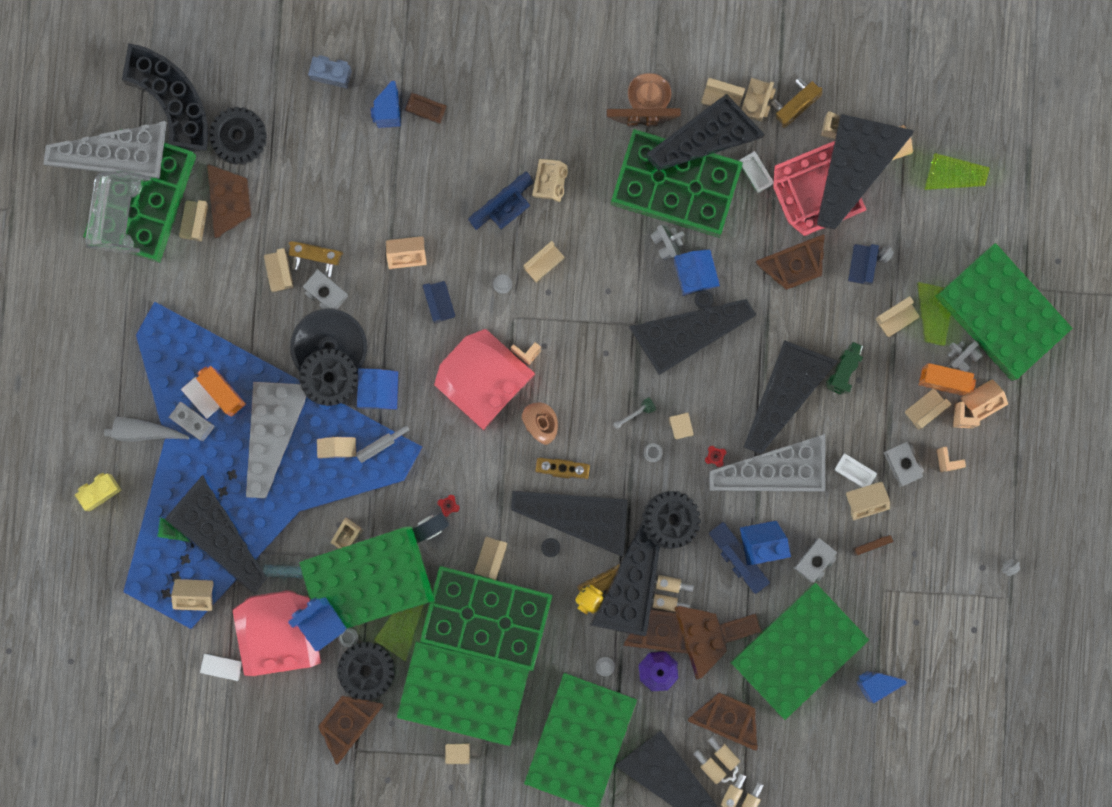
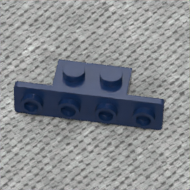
(505, 205)
(734, 552)

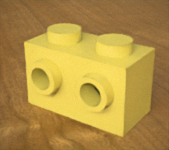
(97, 492)

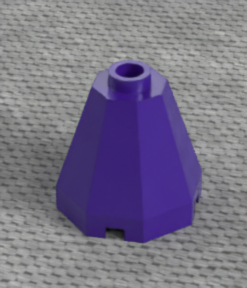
(649, 667)

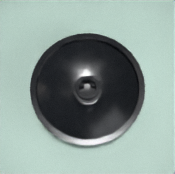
(328, 330)

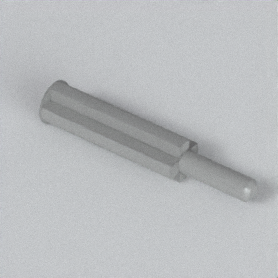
(379, 445)

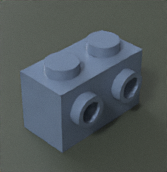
(330, 72)

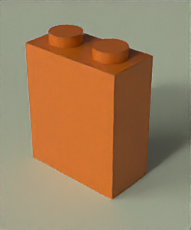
(947, 379)
(220, 390)

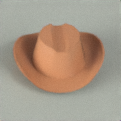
(649, 92)
(541, 422)

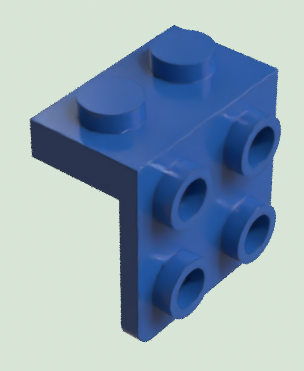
(318, 623)

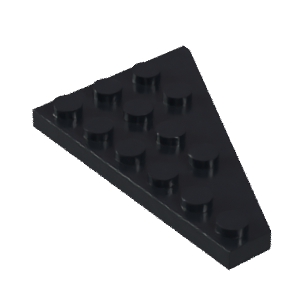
(857, 160)

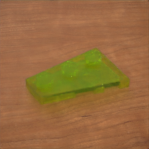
(954, 173)
(933, 314)
(399, 631)

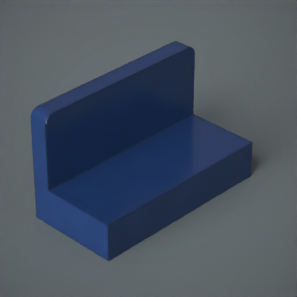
(863, 264)
(439, 301)

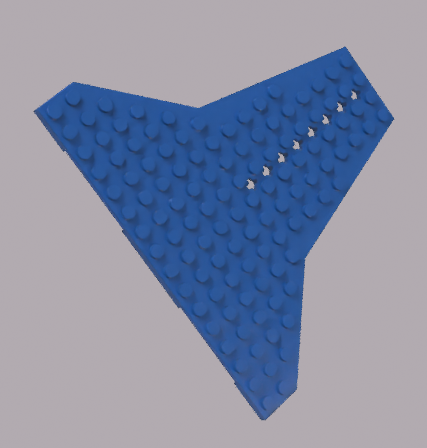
(172, 357)

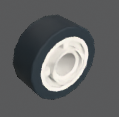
(430, 527)

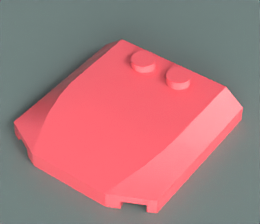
(800, 188)
(481, 377)
(266, 637)

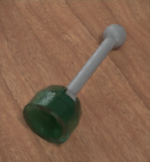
(647, 406)

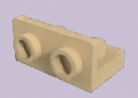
(757, 99)
(550, 180)

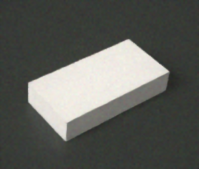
(756, 172)
(200, 398)
(855, 471)
(221, 667)

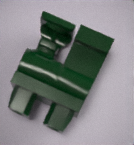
(849, 362)

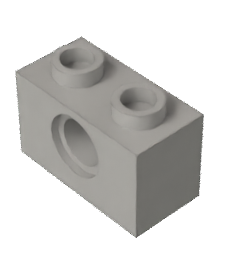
(318, 282)
(191, 421)
(894, 458)
(805, 566)

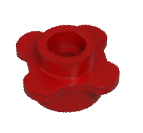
(715, 451)
(453, 506)

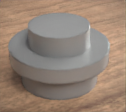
(885, 254)
(502, 284)
(653, 452)
(1010, 567)
(349, 637)
(605, 666)

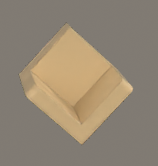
(681, 426)
(458, 753)

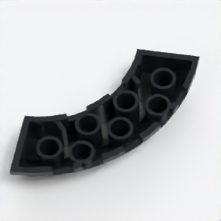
(174, 93)

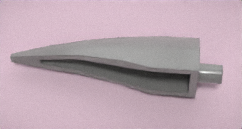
(137, 430)

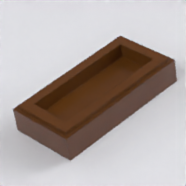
(425, 108)
(872, 545)
(740, 628)

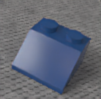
(386, 107)
(696, 271)
(377, 389)
(764, 543)
(877, 685)

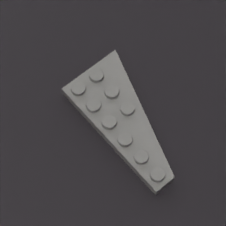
(126, 149)
(272, 425)
(790, 468)

